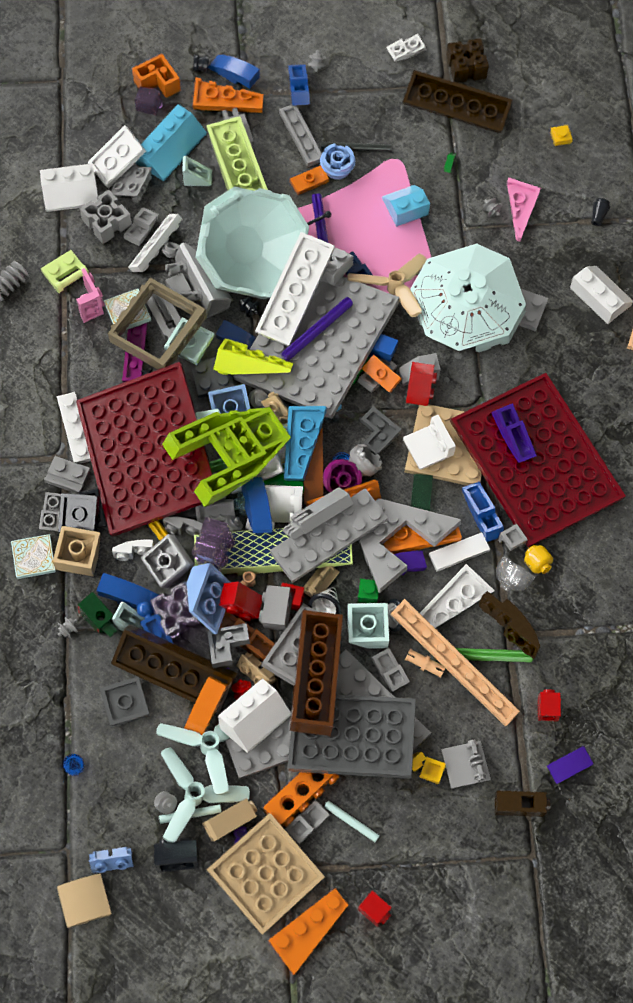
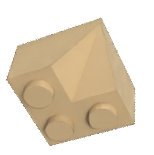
(77, 551)

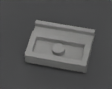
(67, 475)

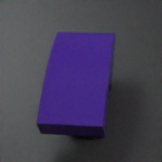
(414, 560)
(570, 764)

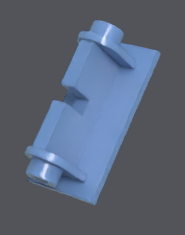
(102, 862)

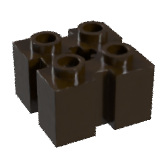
(467, 60)

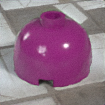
(341, 474)

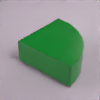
(449, 162)

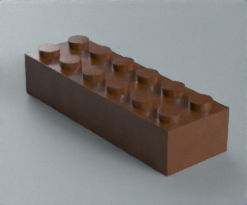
(316, 673)

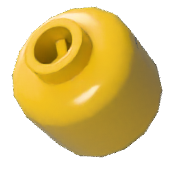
(538, 559)

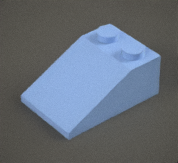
(229, 399)
(204, 595)

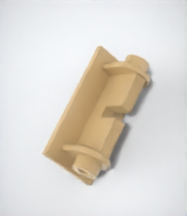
(277, 407)
(320, 580)
(249, 665)

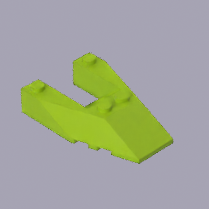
(242, 440)

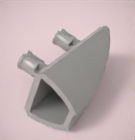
(201, 287)

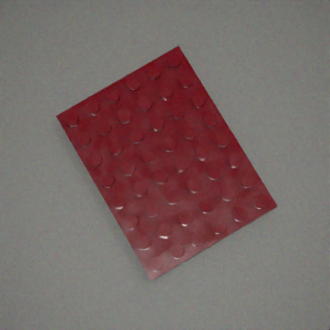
(126, 450)
(558, 484)

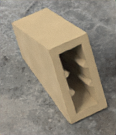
(230, 819)

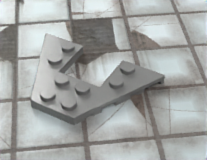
(429, 525)

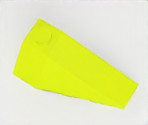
(237, 359)

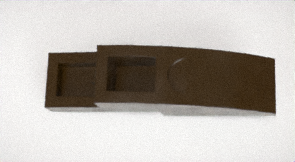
(517, 627)

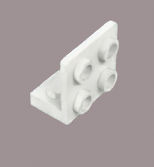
(430, 444)
(284, 502)

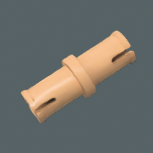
(425, 662)

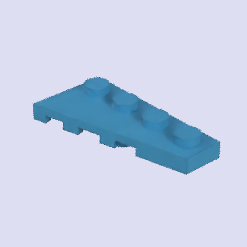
(304, 428)

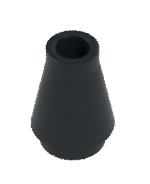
(600, 210)

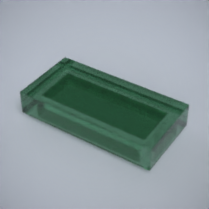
(421, 491)

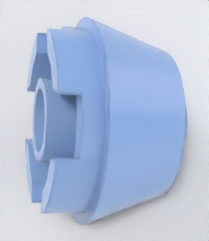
(337, 161)

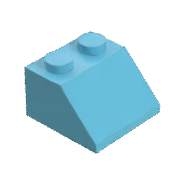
(407, 204)

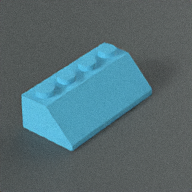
(171, 142)

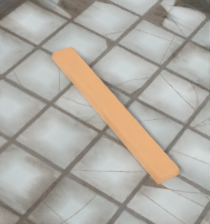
(455, 662)

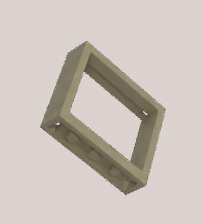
(182, 339)

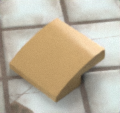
(83, 900)

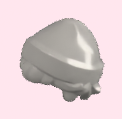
(365, 460)

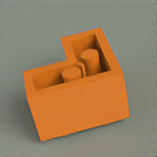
(157, 73)

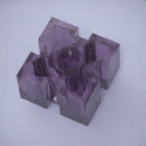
(213, 543)
(168, 607)

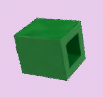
(367, 591)

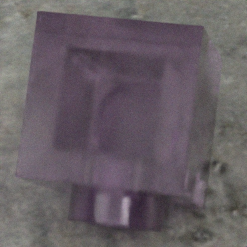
(148, 101)

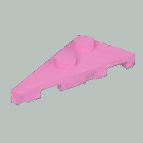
(522, 201)

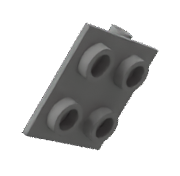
(133, 183)
(465, 764)

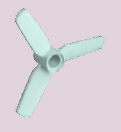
(213, 757)
(187, 807)

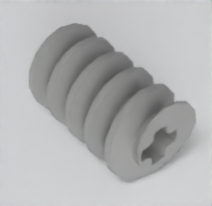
(10, 277)

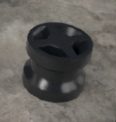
(201, 63)

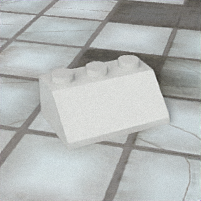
(68, 187)
(600, 293)
(254, 715)

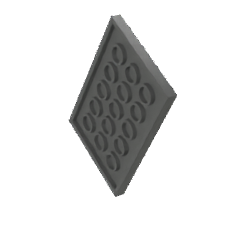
(366, 739)

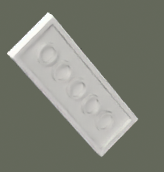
(295, 289)

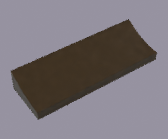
(457, 101)
(168, 664)

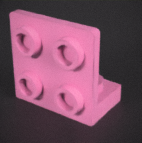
(90, 304)

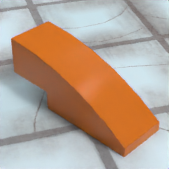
(206, 705)

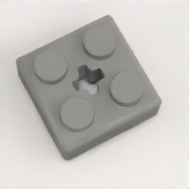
(337, 266)
(156, 561)

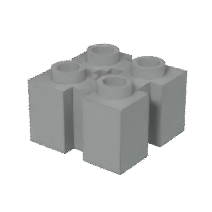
(105, 216)

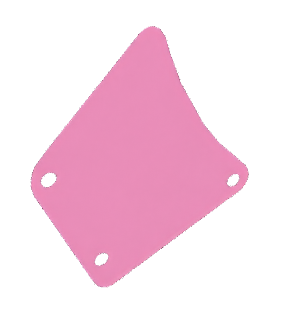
(365, 226)

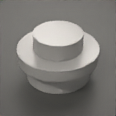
(170, 249)

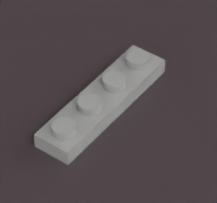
(301, 135)

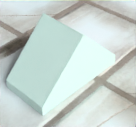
(195, 173)
(125, 616)

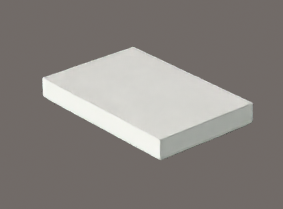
(117, 156)

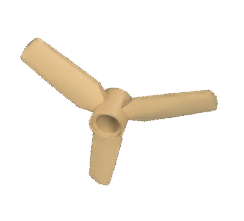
(396, 281)

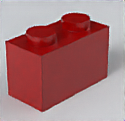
(420, 382)
(240, 601)

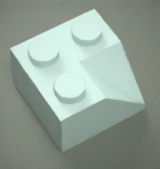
(368, 625)

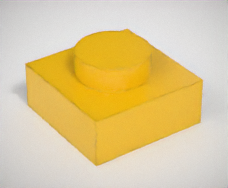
(561, 135)
(417, 761)
(432, 770)

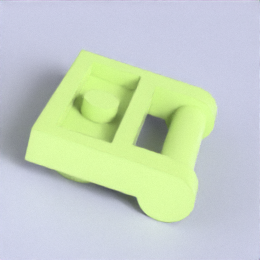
(62, 267)

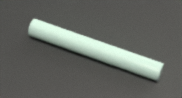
(197, 813)
(351, 821)

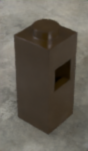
(521, 803)

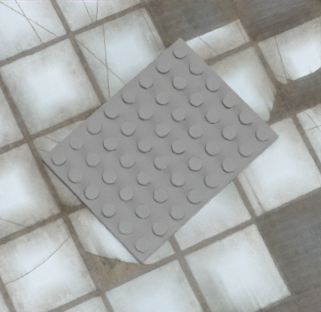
(334, 358)

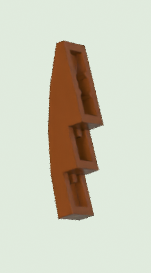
(314, 477)
(259, 643)

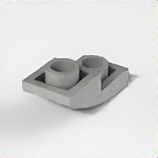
(50, 514)
(179, 524)

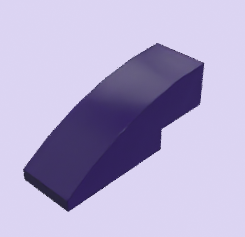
(514, 433)

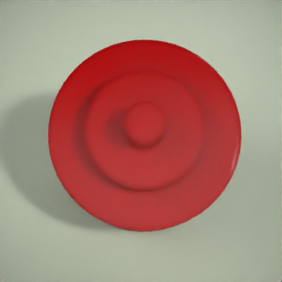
(240, 688)

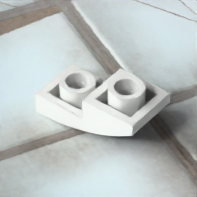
(409, 48)
(126, 550)

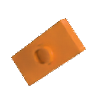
(309, 180)
(381, 373)

